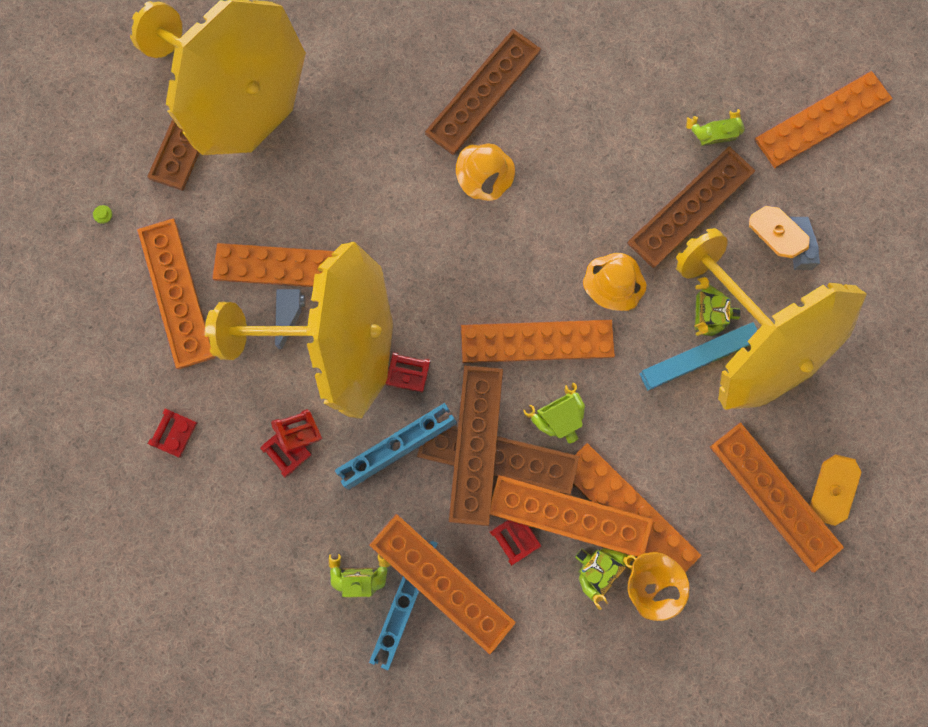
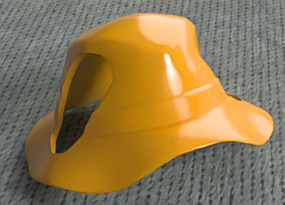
(480, 162)
(615, 282)
(664, 572)

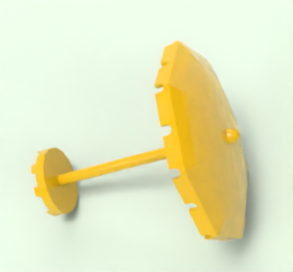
(230, 73)
(348, 328)
(783, 351)

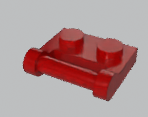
(407, 378)
(178, 435)
(298, 436)
(296, 456)
(521, 536)

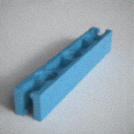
(697, 357)
(382, 453)
(396, 620)

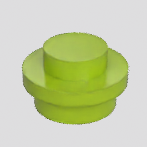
(102, 214)

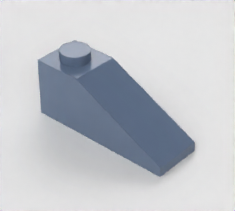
(810, 258)
(288, 309)

